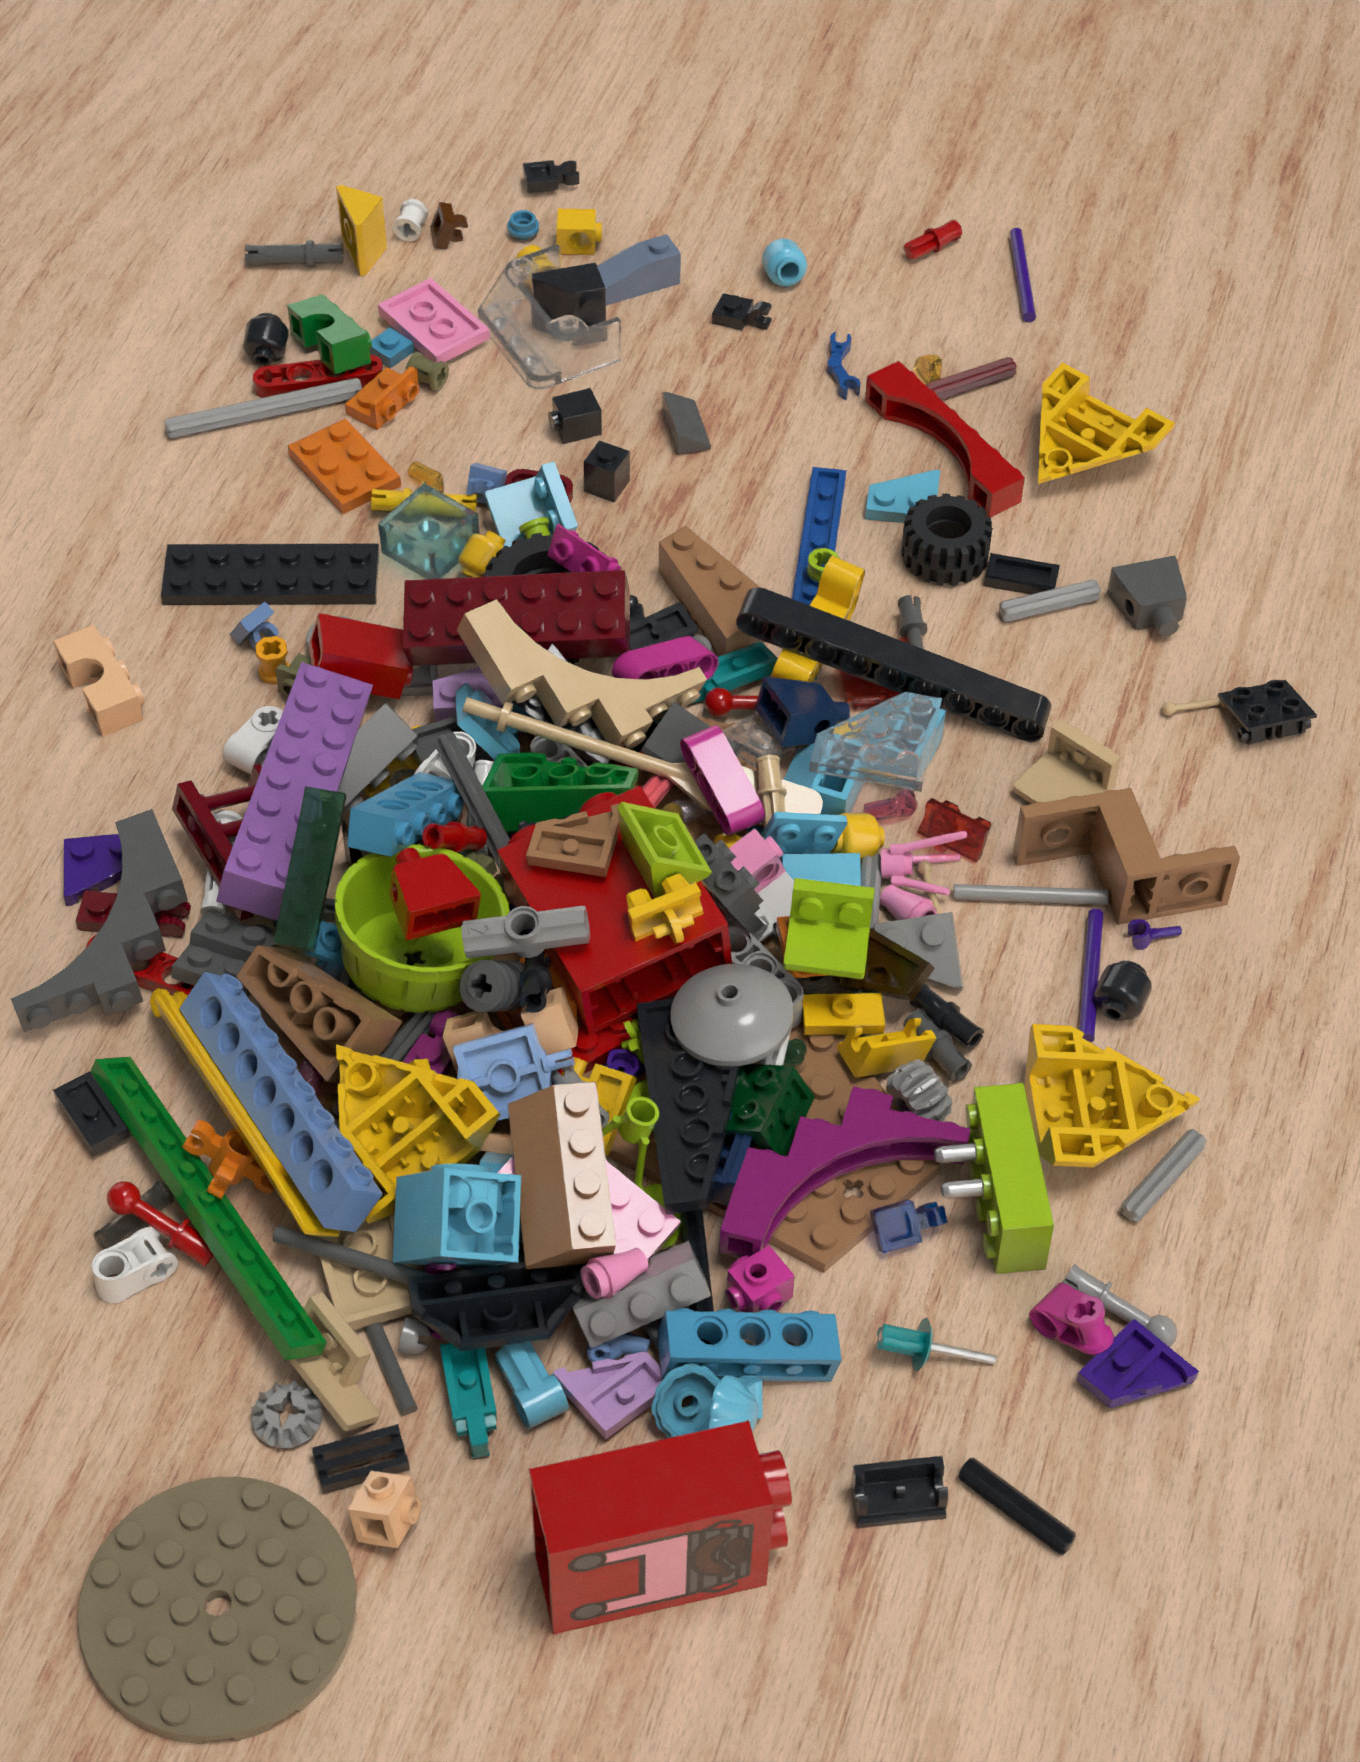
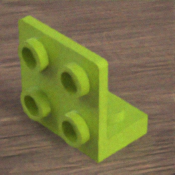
(829, 928)

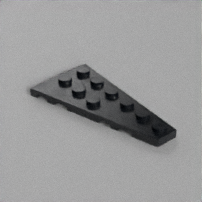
(692, 1108)

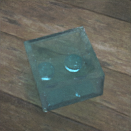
(427, 532)

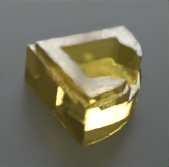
(928, 367)

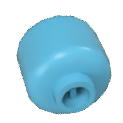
(784, 262)

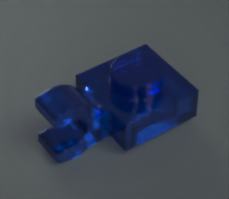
(900, 1223)

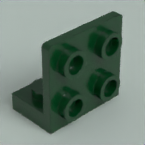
(769, 1105)

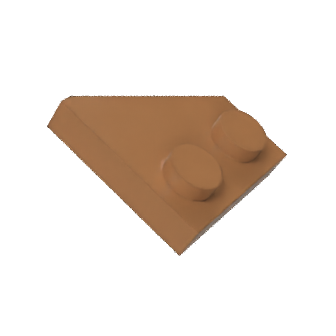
(576, 843)

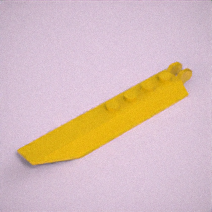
(167, 1007)

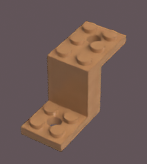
(1125, 855)

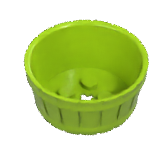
(375, 944)

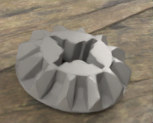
(298, 1427)

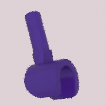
(1147, 934)

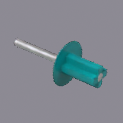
(919, 1344)

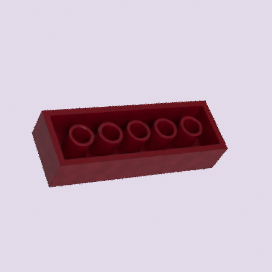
(573, 611)

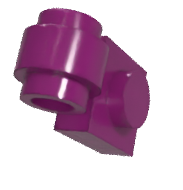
(434, 1048)

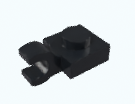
(738, 311)

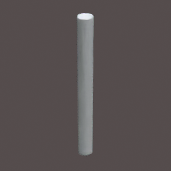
(1030, 894)

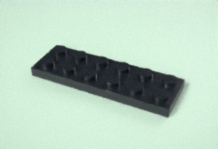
(270, 574)

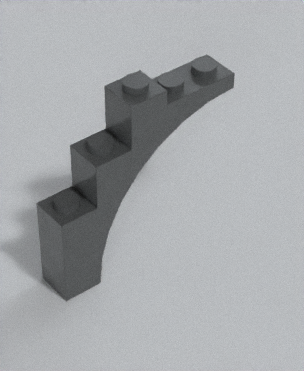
(129, 935)

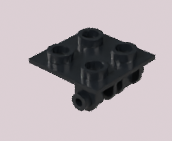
(1268, 711)

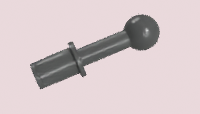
(911, 619)

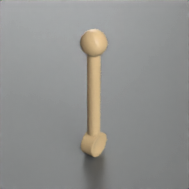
(1169, 708)
(924, 868)

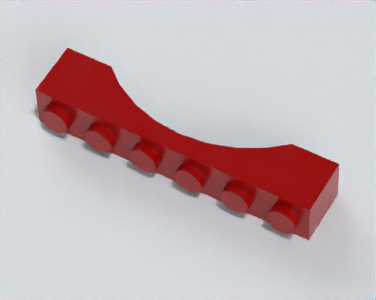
(905, 399)

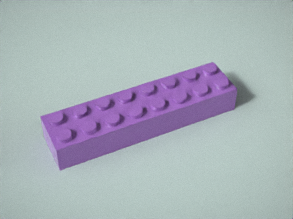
(305, 751)

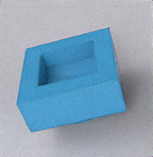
(391, 347)

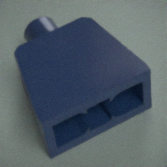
(798, 710)

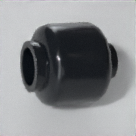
(266, 338)
(1123, 990)

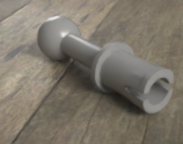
(1159, 1325)

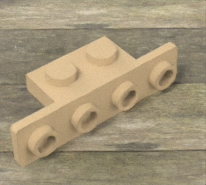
(338, 1368)

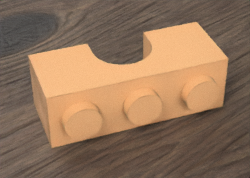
(111, 698)
(553, 1025)

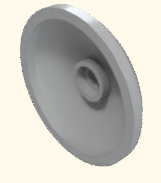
(735, 1028)

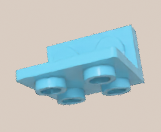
(529, 500)
(803, 832)

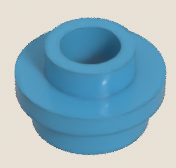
(523, 224)

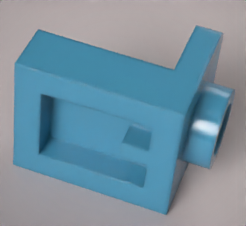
(328, 950)

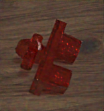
(946, 819)

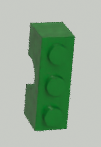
(339, 339)

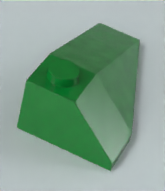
(541, 790)

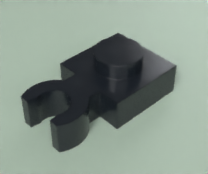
(545, 176)

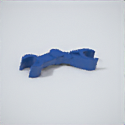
(838, 352)

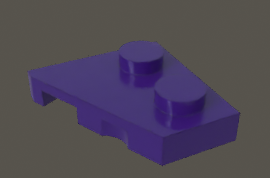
(91, 864)
(1135, 1368)

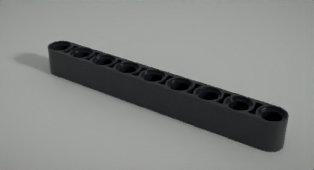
(893, 663)

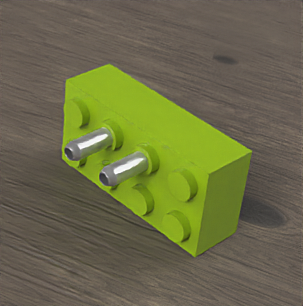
(1005, 1177)

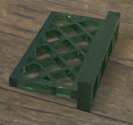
(310, 870)

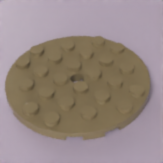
(231, 1672)

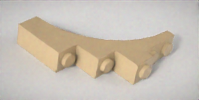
(570, 694)

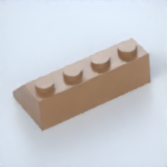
(563, 1176)

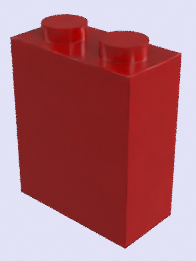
(361, 652)

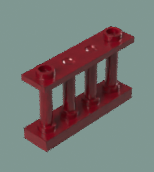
(206, 833)

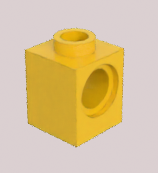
(578, 231)

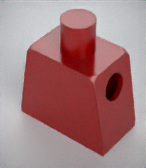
(430, 894)

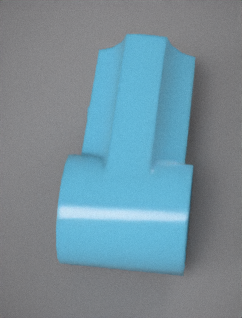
(533, 1390)

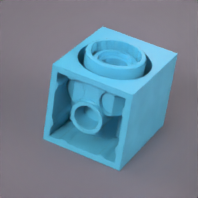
(457, 1217)

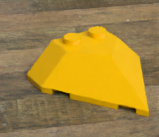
(1086, 432)
(1091, 1099)
(407, 1119)

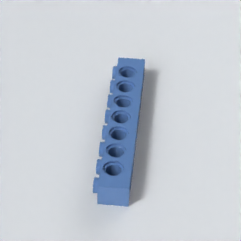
(281, 1102)

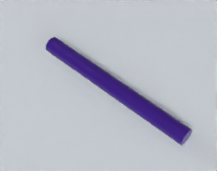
(1022, 275)
(1091, 973)

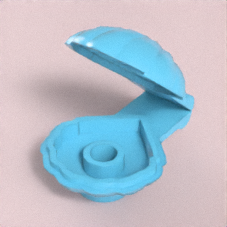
(714, 1403)

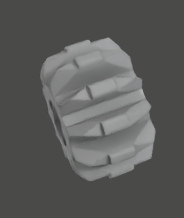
(919, 1091)

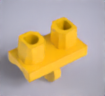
(665, 913)

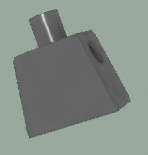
(1149, 594)

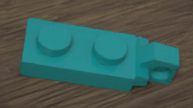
(740, 668)
(470, 1395)

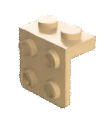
(1069, 767)

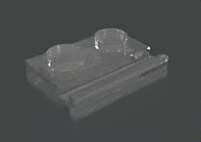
(755, 740)

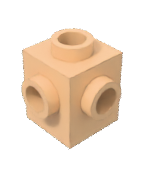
(384, 1509)

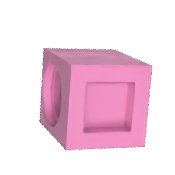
(759, 857)

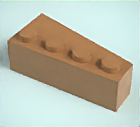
(707, 586)
(315, 1008)

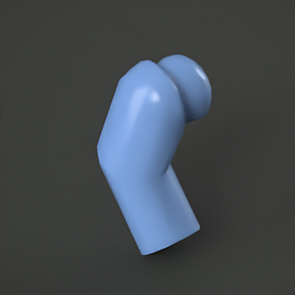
(617, 1347)

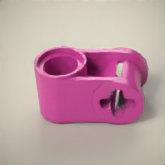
(1072, 1319)

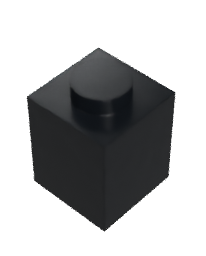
(576, 416)
(606, 471)

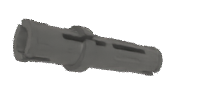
(294, 253)

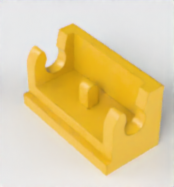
(884, 1051)

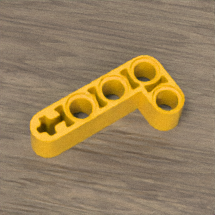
(837, 595)

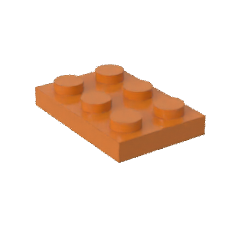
(343, 465)

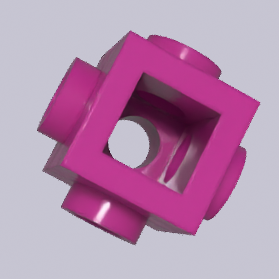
(759, 1282)

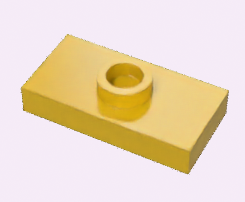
(841, 1012)

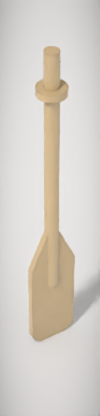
(798, 797)

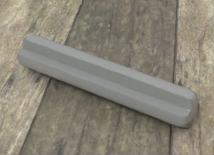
(1049, 600)
(1163, 1175)

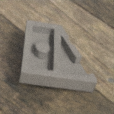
(931, 939)

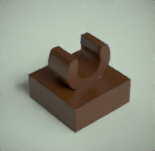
(444, 225)

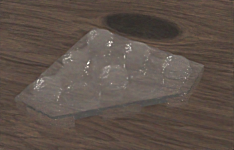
(881, 744)

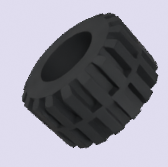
(946, 539)

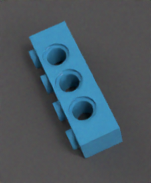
(400, 813)
(772, 1358)

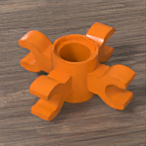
(229, 1159)

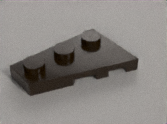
(888, 970)

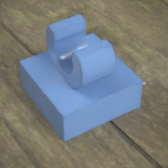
(483, 479)
(254, 624)

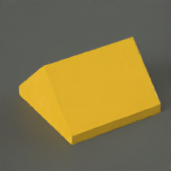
(361, 226)

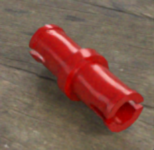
(454, 837)

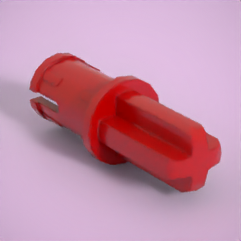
(933, 240)

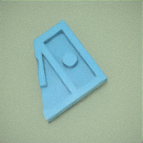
(893, 498)

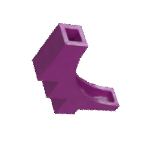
(820, 1152)

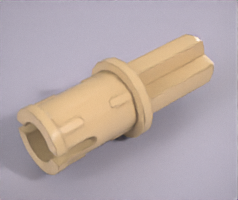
(770, 785)

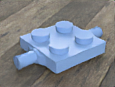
(509, 1065)

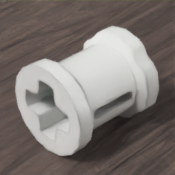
(408, 226)

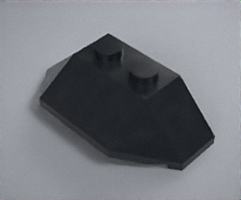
(496, 1303)

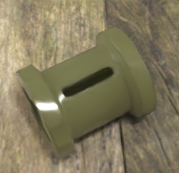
(429, 371)

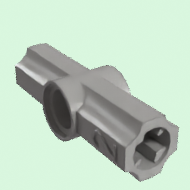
(502, 933)

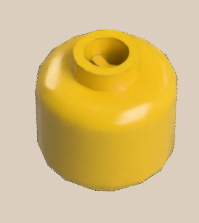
(478, 553)
(860, 835)

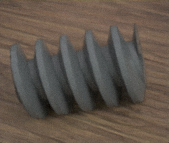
(492, 985)

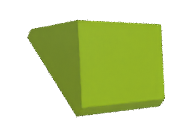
(660, 846)

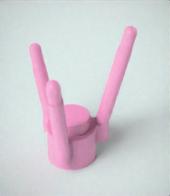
(898, 861)

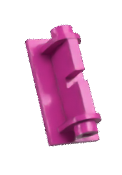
(577, 554)

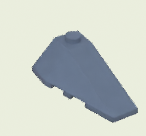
(641, 269)

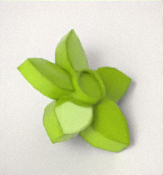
(635, 1042)

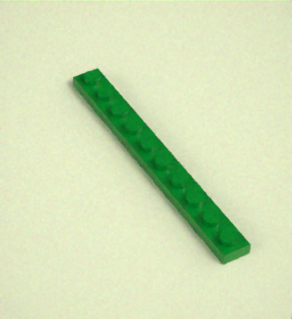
(213, 1217)

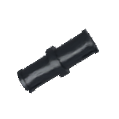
(535, 982)
(948, 1017)

